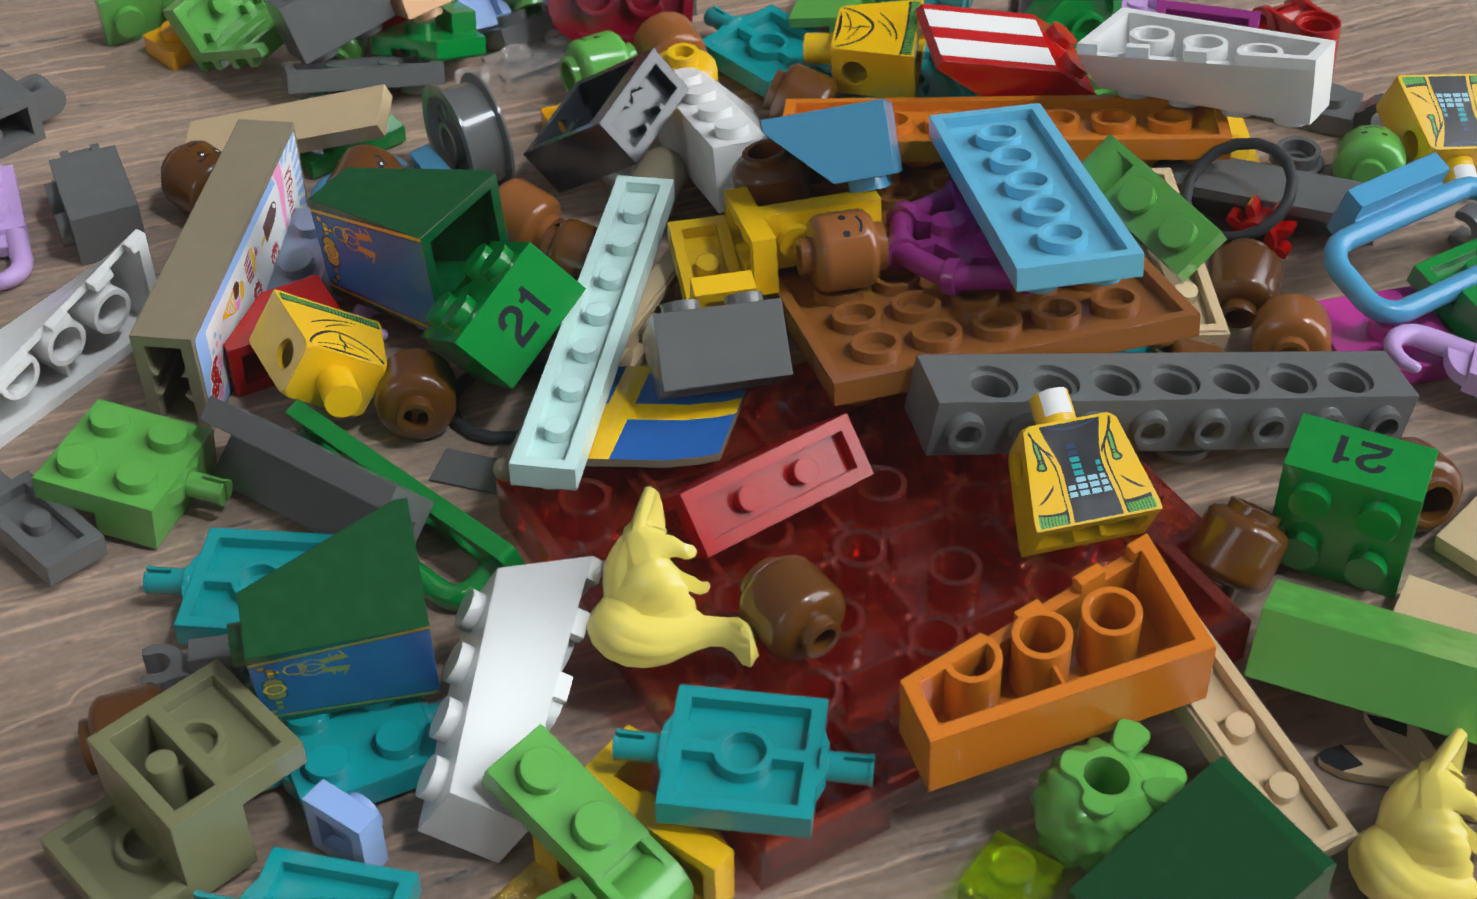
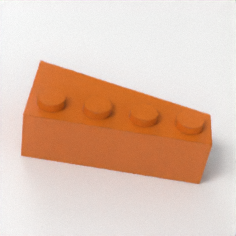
(1059, 672)

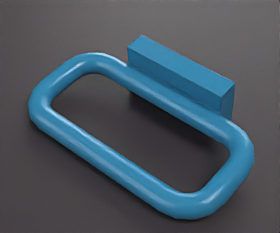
(1382, 208)

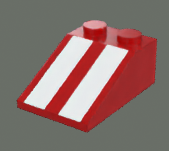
(1003, 52)

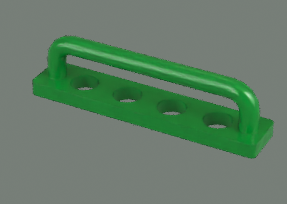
(444, 517)

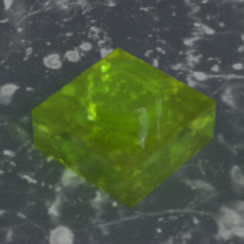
(1010, 872)

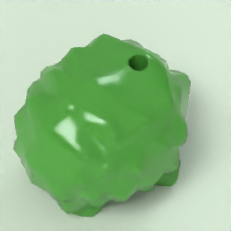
(1101, 795)

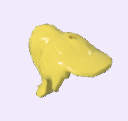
(646, 601)
(1419, 837)

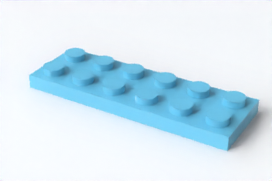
(1034, 199)

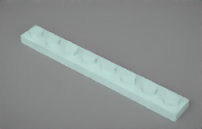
(592, 337)

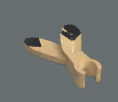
(1375, 766)

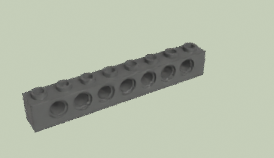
(1159, 398)

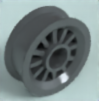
(468, 127)

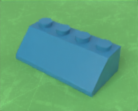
(843, 142)

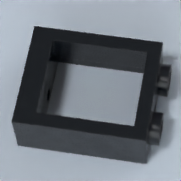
(607, 121)

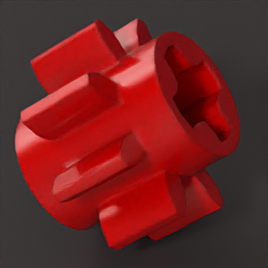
(1254, 215)

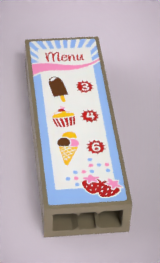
(217, 270)

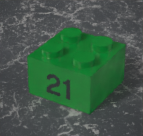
(501, 311)
(1351, 503)

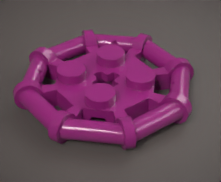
(944, 244)

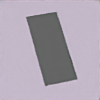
(466, 471)

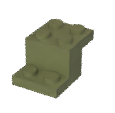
(175, 792)

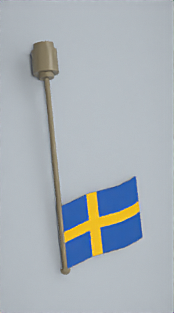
(634, 424)

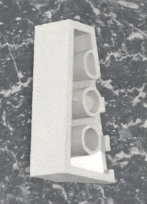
(1211, 65)
(710, 133)
(72, 336)
(501, 687)

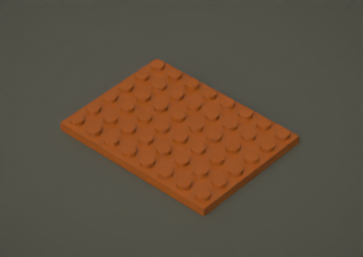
(869, 337)

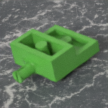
(132, 471)

